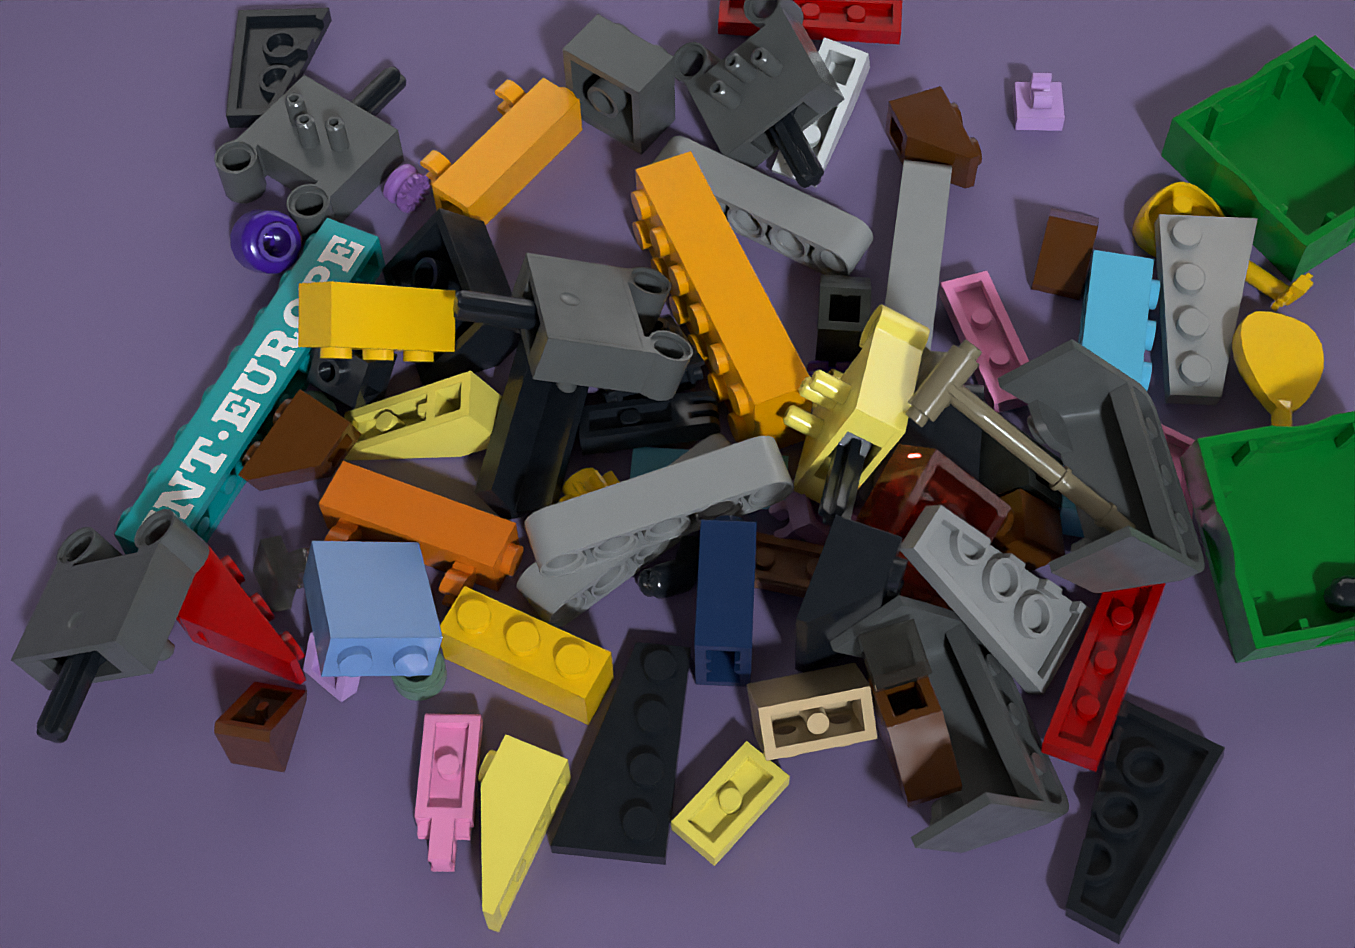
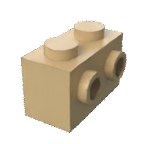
(812, 711)

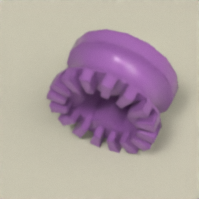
(407, 188)

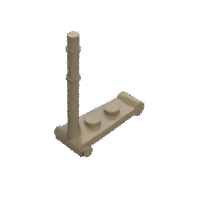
(942, 383)

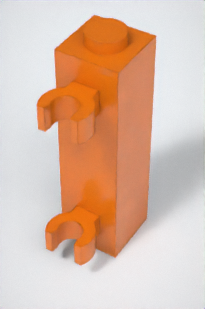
(451, 535)

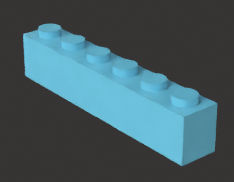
(1116, 327)

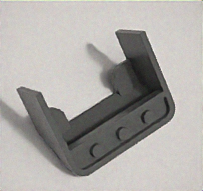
(1117, 448)
(993, 738)

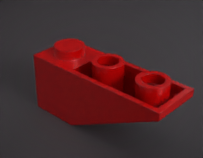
(232, 623)

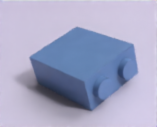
(371, 609)

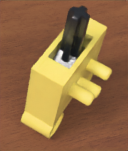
(857, 412)

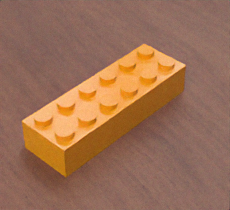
(719, 299)

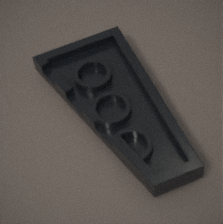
(630, 774)
(1141, 806)

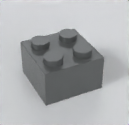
(621, 83)

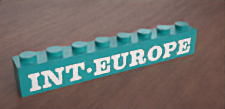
(207, 454)

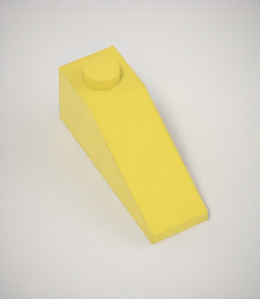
(427, 422)
(517, 806)

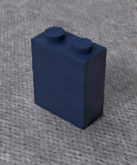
(725, 602)

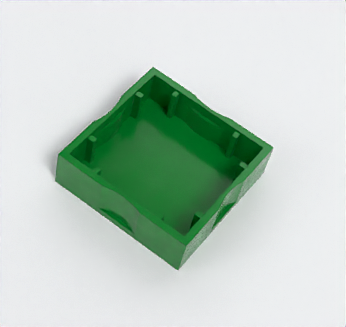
(1279, 154)
(1277, 531)

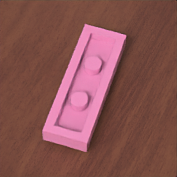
(983, 321)

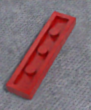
(834, 19)
(1101, 675)

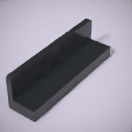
(529, 443)

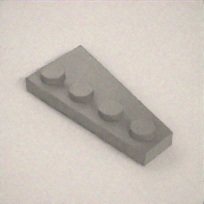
(1200, 295)
(1002, 603)

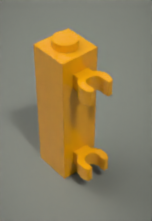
(509, 153)

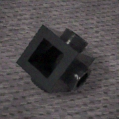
(350, 380)

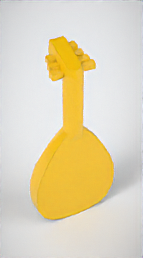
(1188, 199)
(1278, 362)

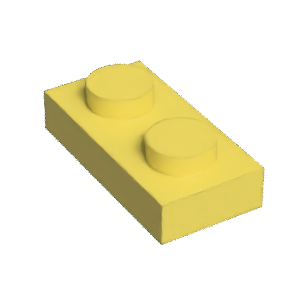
(730, 803)

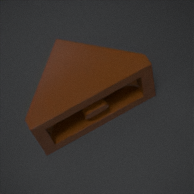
(1065, 253)
(261, 726)

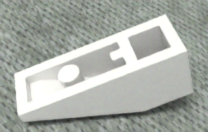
(849, 72)

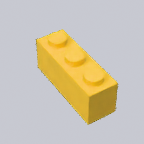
(375, 320)
(526, 655)

